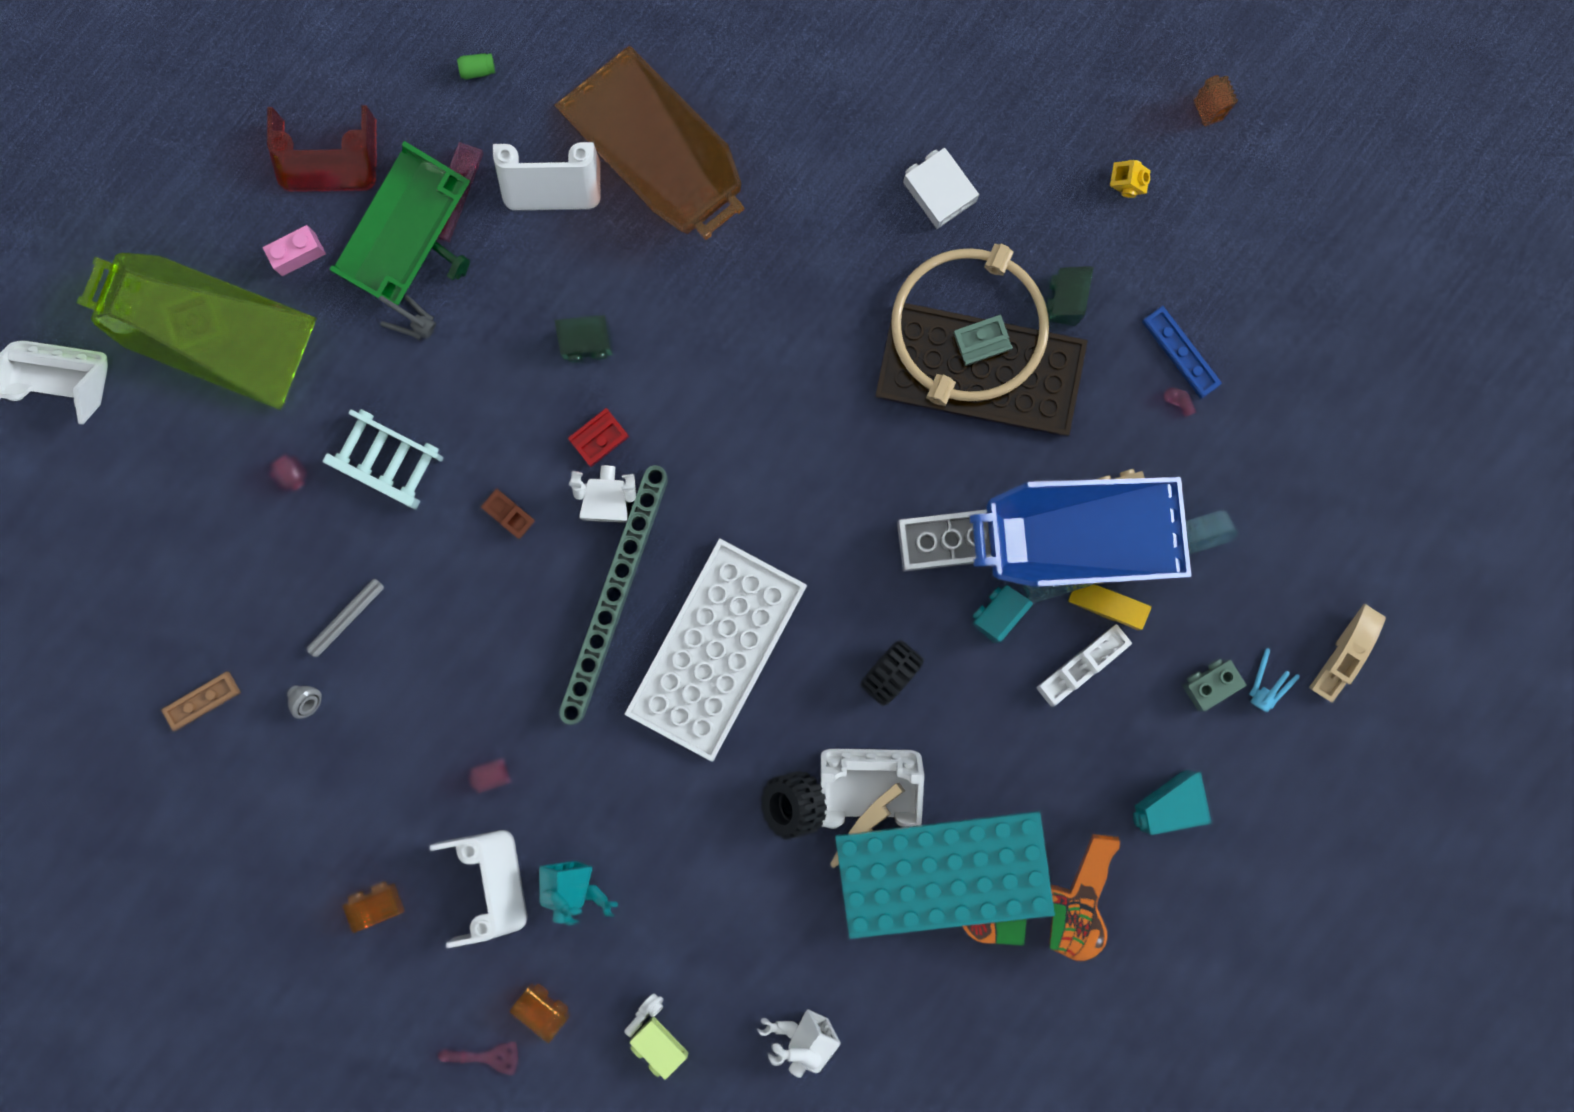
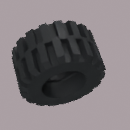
(892, 672)
(793, 805)

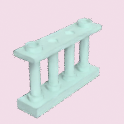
(385, 482)

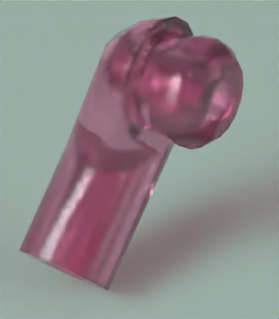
(1180, 398)

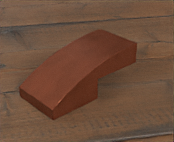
(507, 513)

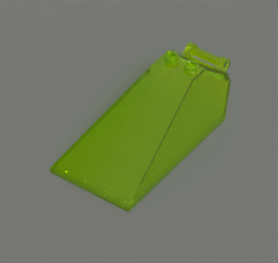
(199, 324)

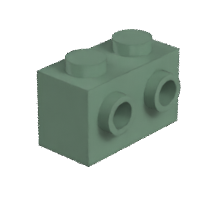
(1214, 684)

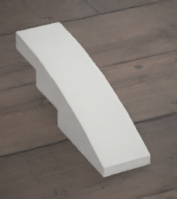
(1084, 665)

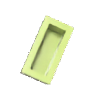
(658, 1048)

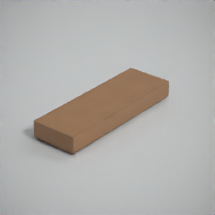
(200, 701)

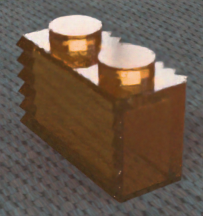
(1215, 99)
(373, 907)
(540, 1012)

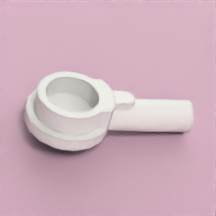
(651, 1007)

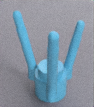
(1266, 698)

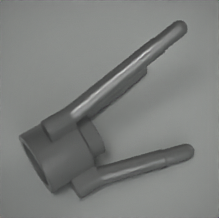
(422, 325)

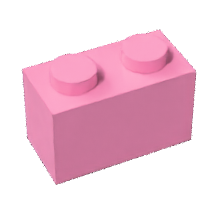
(294, 250)

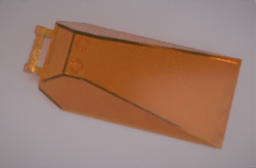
(656, 143)

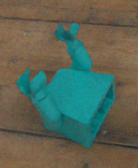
(567, 887)

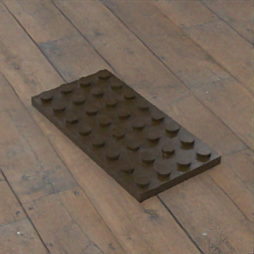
(1038, 404)

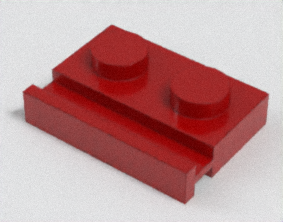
(598, 437)

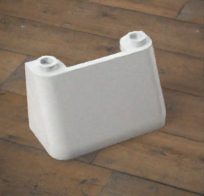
(549, 185)
(860, 776)

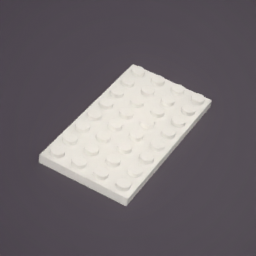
(716, 650)

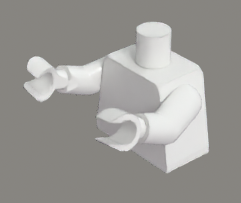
(604, 497)
(810, 1042)

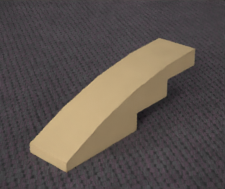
(874, 815)

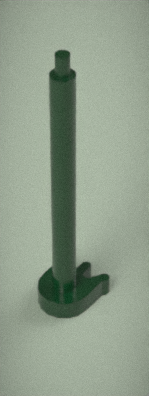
(459, 264)

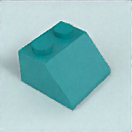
(1001, 613)

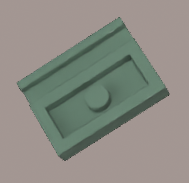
(982, 340)

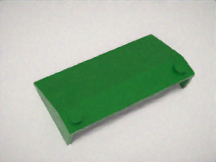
(401, 225)

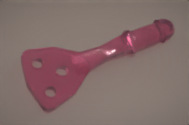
(488, 1057)

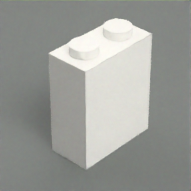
(940, 187)

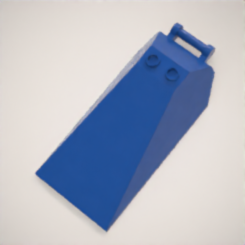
(1085, 532)

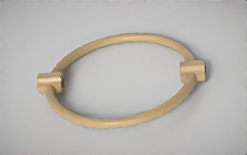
(942, 386)

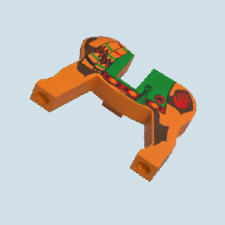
(1077, 924)

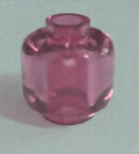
(288, 473)

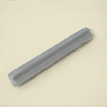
(345, 617)

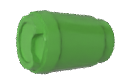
(475, 65)

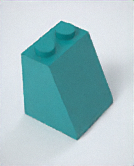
(1174, 805)

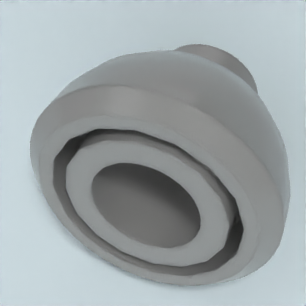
(303, 701)

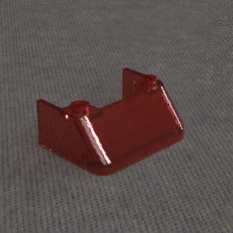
(328, 169)

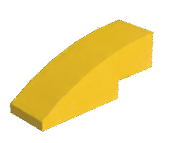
(1111, 605)

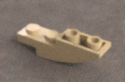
(1350, 654)

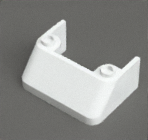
(54, 371)
(501, 884)

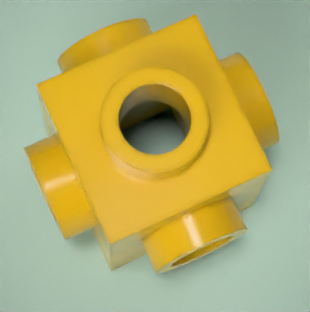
(1130, 178)

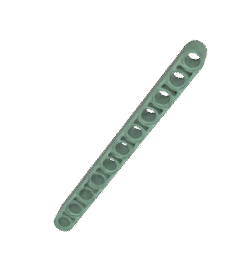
(604, 604)

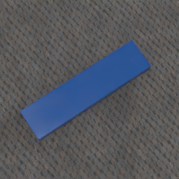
(1181, 352)

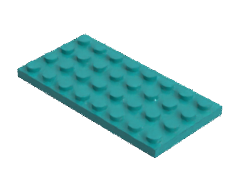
(945, 875)

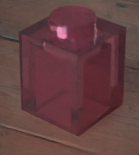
(489, 776)

